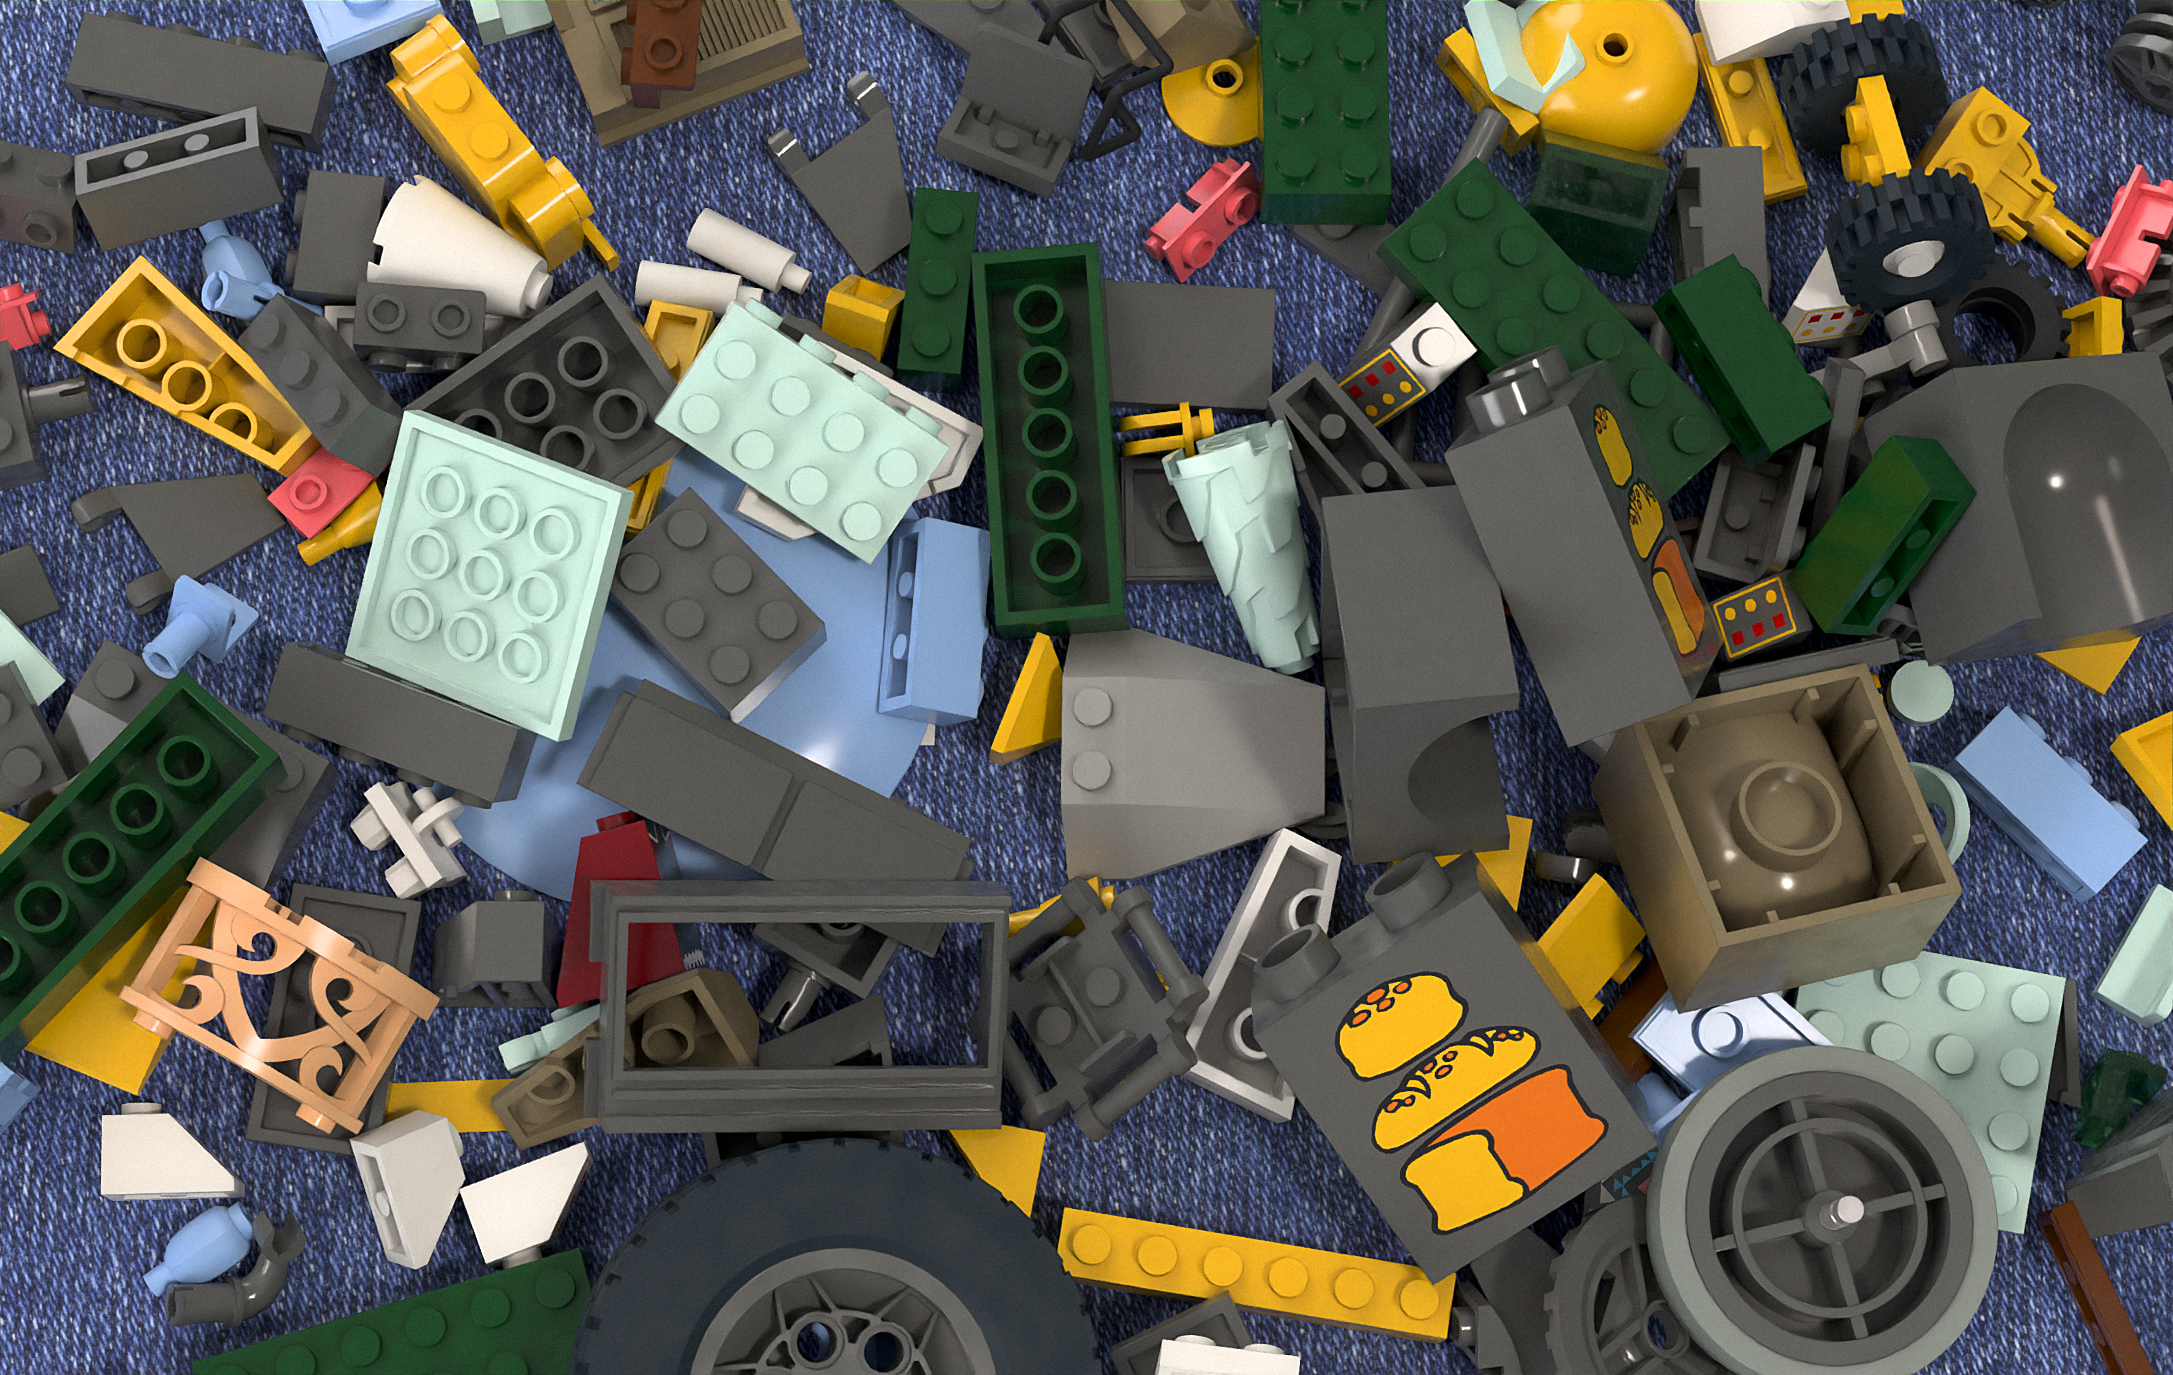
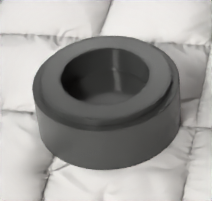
(1565, 868)

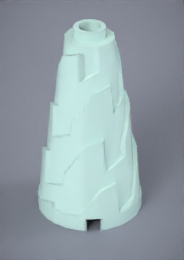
(1247, 516)

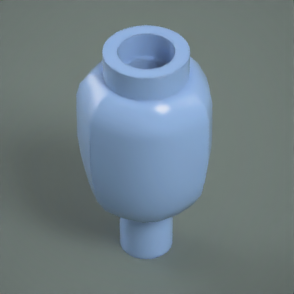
(231, 255)
(204, 1248)

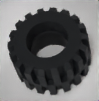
(2018, 304)

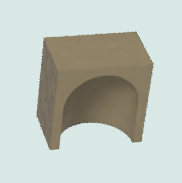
(1774, 838)

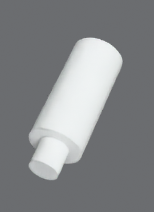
(746, 253)
(691, 287)

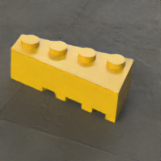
(181, 360)

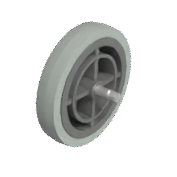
(1821, 1217)

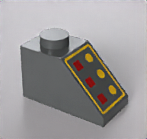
(1406, 363)
(1760, 622)

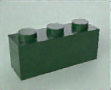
(938, 291)
(1743, 360)
(1881, 535)

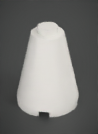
(447, 244)

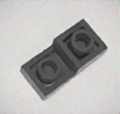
(1482, 1334)

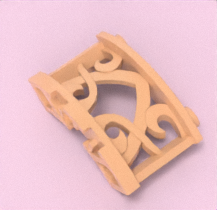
(240, 915)

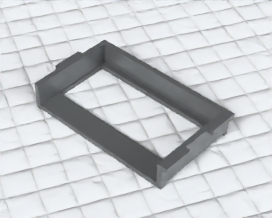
(800, 1095)

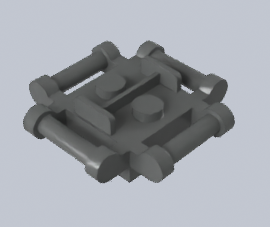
(1097, 1009)

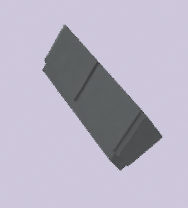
(766, 803)
(2129, 1175)

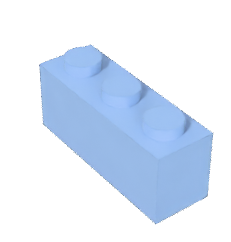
(936, 622)
(2046, 804)

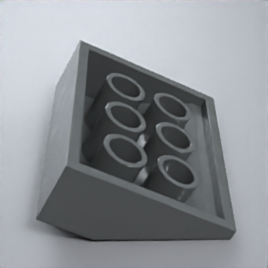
(570, 388)
(116, 692)

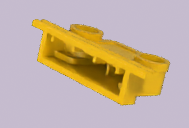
(488, 151)

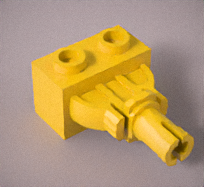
(1986, 144)

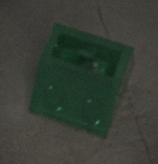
(1596, 200)

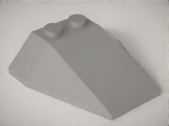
(1180, 754)

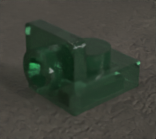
(2110, 1091)

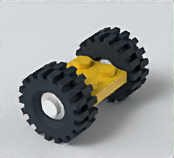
(1905, 230)

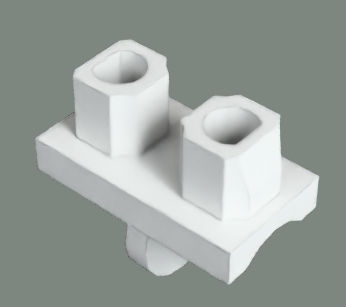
(420, 829)

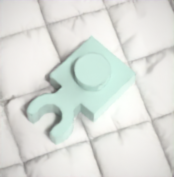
(530, 1049)

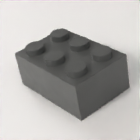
(713, 607)

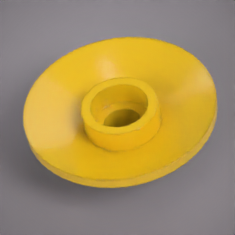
(1215, 113)

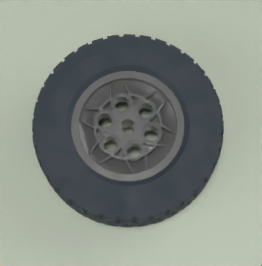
(841, 1239)

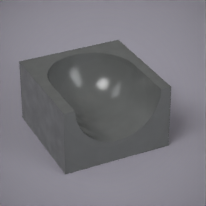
(2067, 507)
(1412, 672)

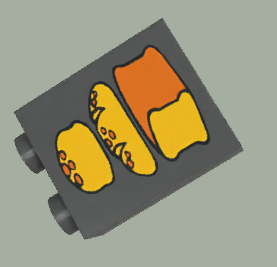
(1583, 545)
(1447, 1062)

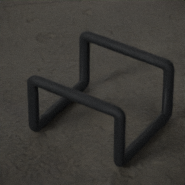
(1092, 149)

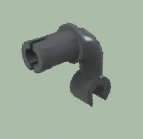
(244, 1296)

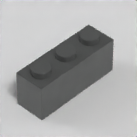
(179, 179)
(325, 383)

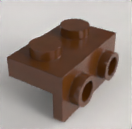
(662, 48)

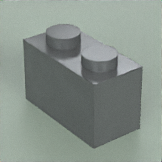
(336, 236)

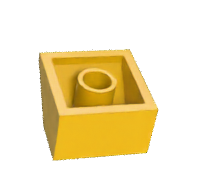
(1593, 942)

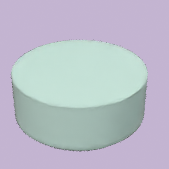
(1919, 693)

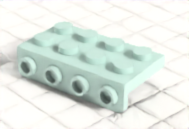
(804, 429)

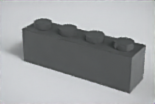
(192, 78)
(398, 722)

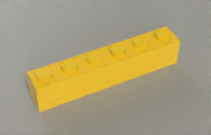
(1258, 1273)

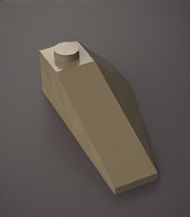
(1186, 29)
(676, 1022)

